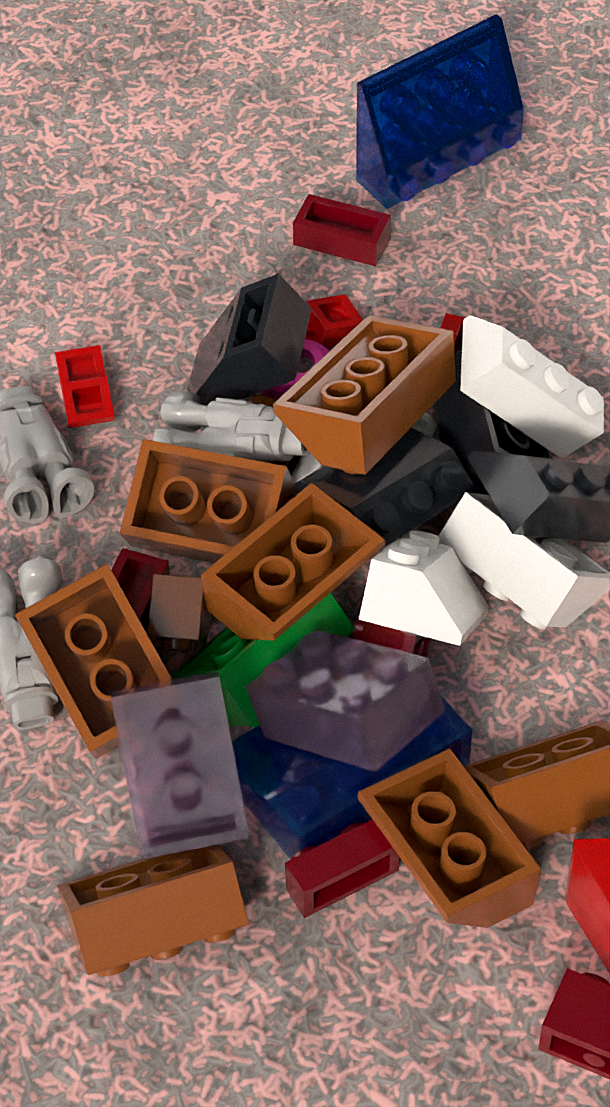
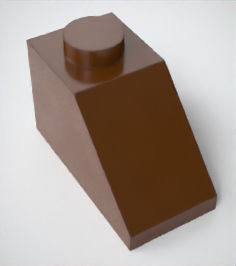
(178, 612)

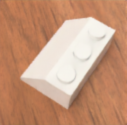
(528, 388)
(538, 574)
(423, 590)

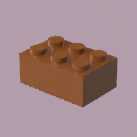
(199, 500)
(89, 649)

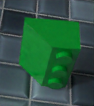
(243, 660)

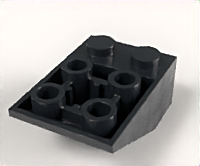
(252, 342)

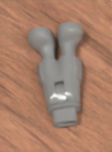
(234, 428)
(36, 448)
(23, 679)

